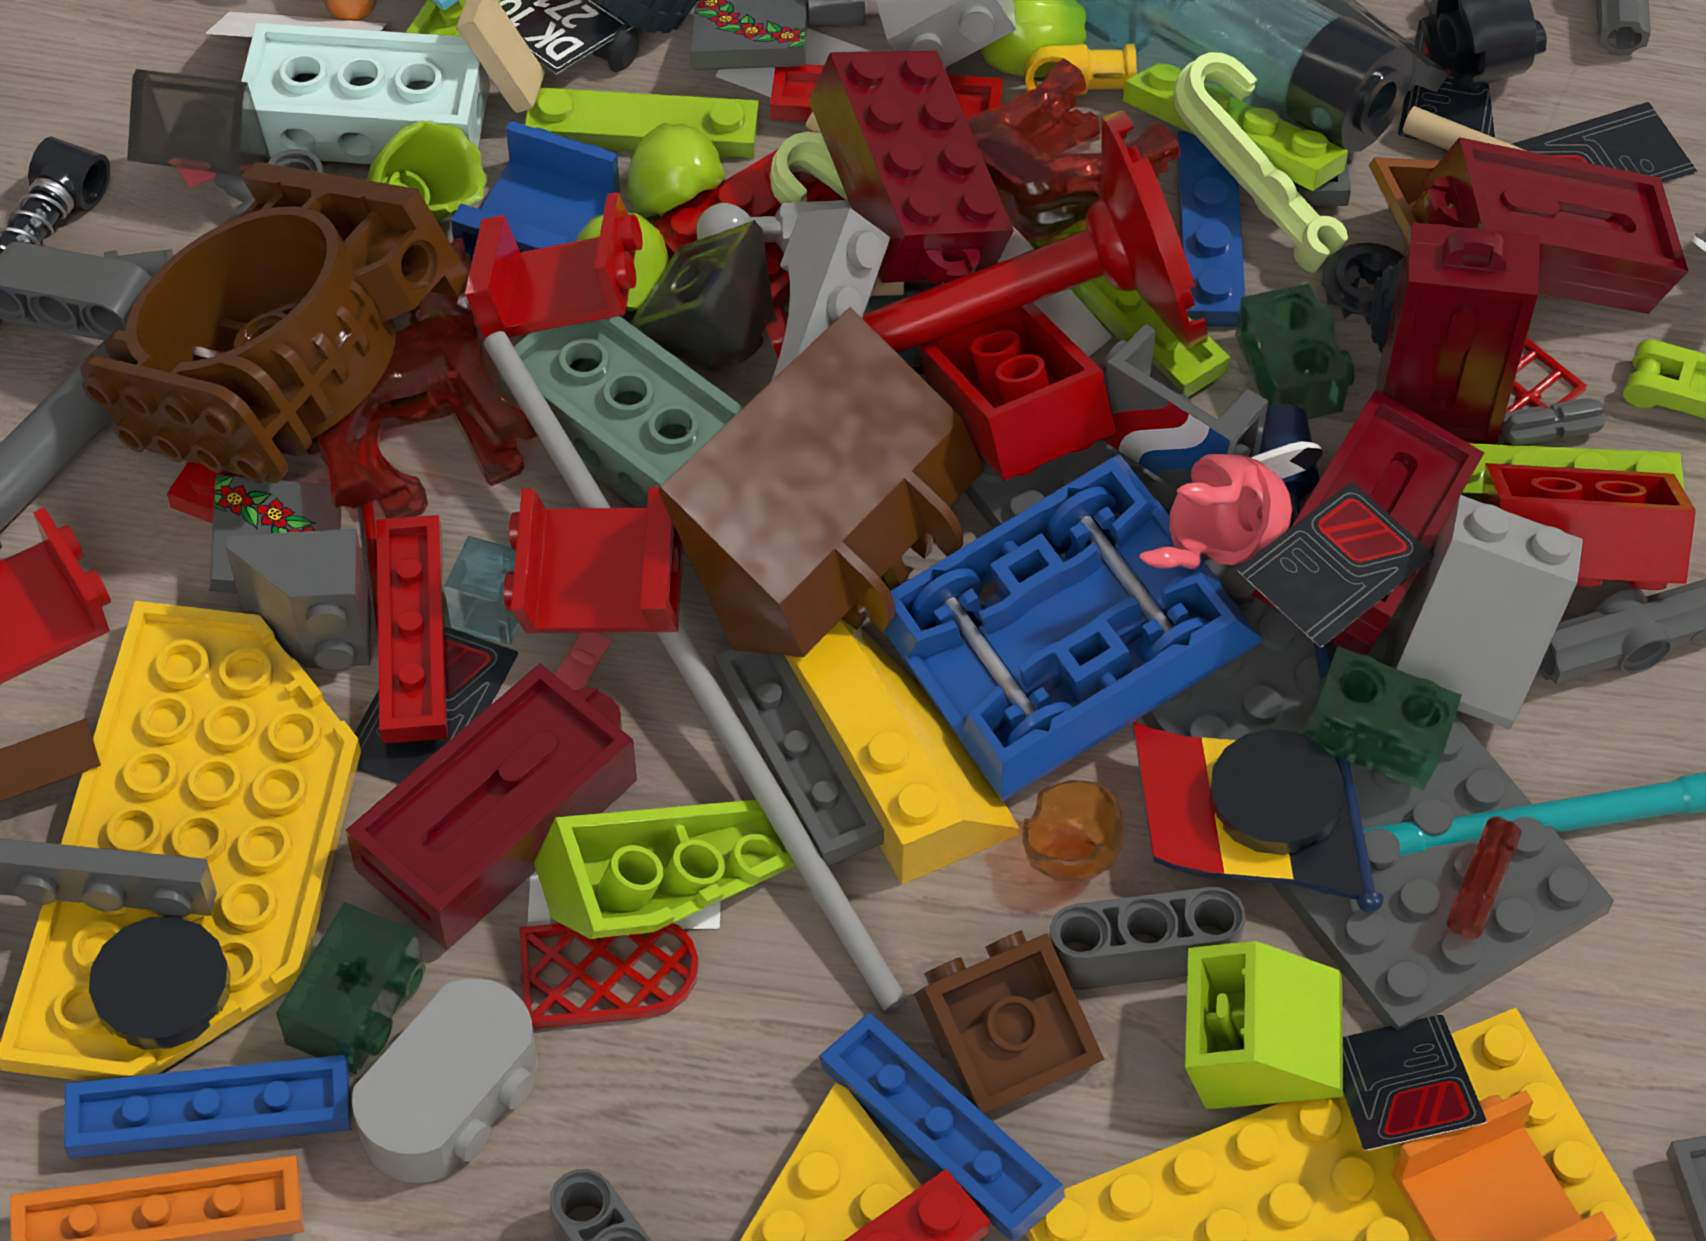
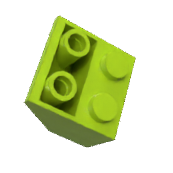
(1262, 1026)

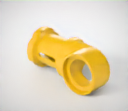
(1101, 67)

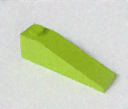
(654, 865)

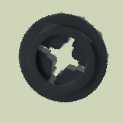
(1344, 271)

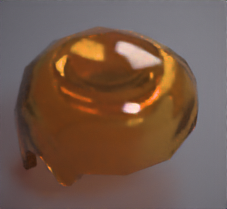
(1074, 831)

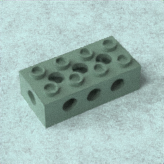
(623, 402)

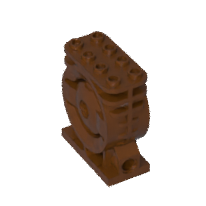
(272, 321)

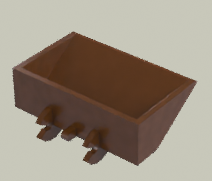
(822, 493)

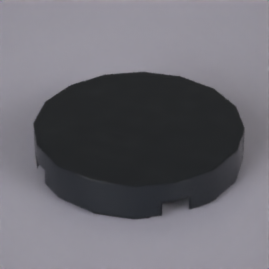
(1276, 791)
(159, 982)

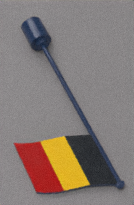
(1180, 768)

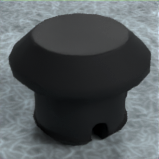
(621, 50)

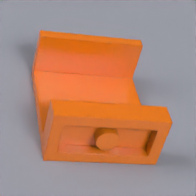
(1491, 1183)

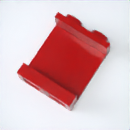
(553, 283)
(594, 568)
(47, 601)

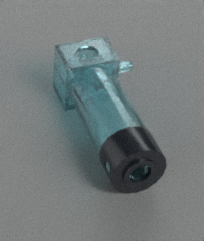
(1305, 57)

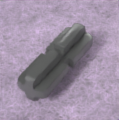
(1561, 419)

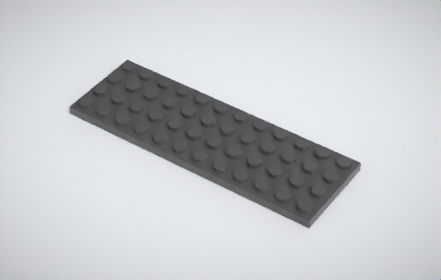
(1403, 953)

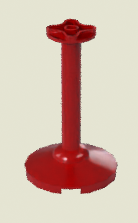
(1125, 240)

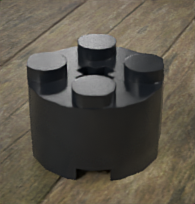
(1483, 39)

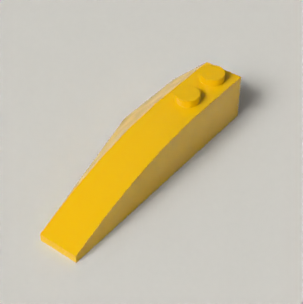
(901, 755)

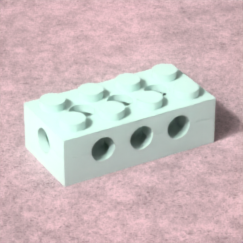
(357, 88)

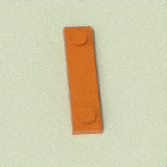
(185, 1205)

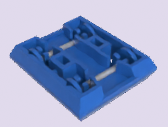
(1068, 638)

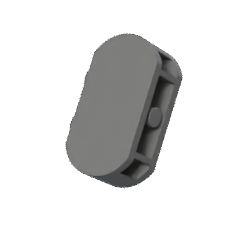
(446, 1081)

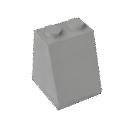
(947, 26)
(1487, 607)

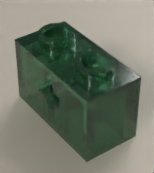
(352, 987)

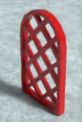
(624, 1011)

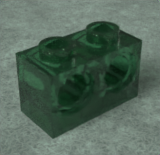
(1294, 350)
(1382, 718)

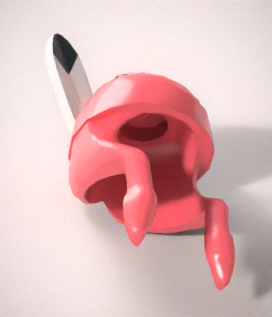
(1232, 507)

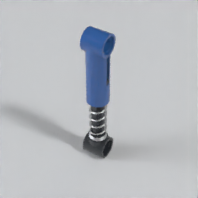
(59, 182)

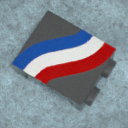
(1166, 429)

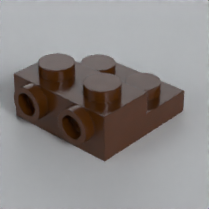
(1008, 1021)

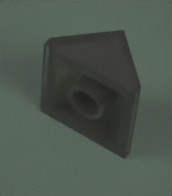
(194, 123)

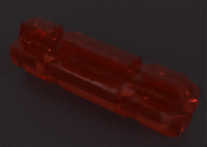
(1484, 877)

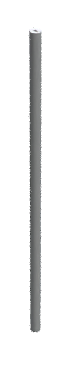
(712, 701)

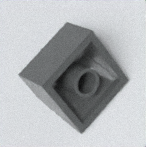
(307, 592)

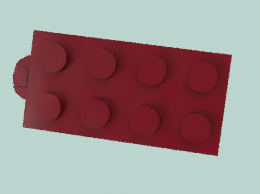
(910, 163)
(1599, 227)
(1460, 326)
(1411, 473)
(482, 805)

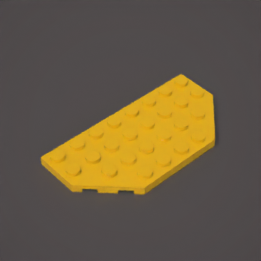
(208, 755)

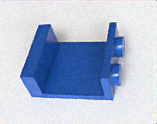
(544, 190)

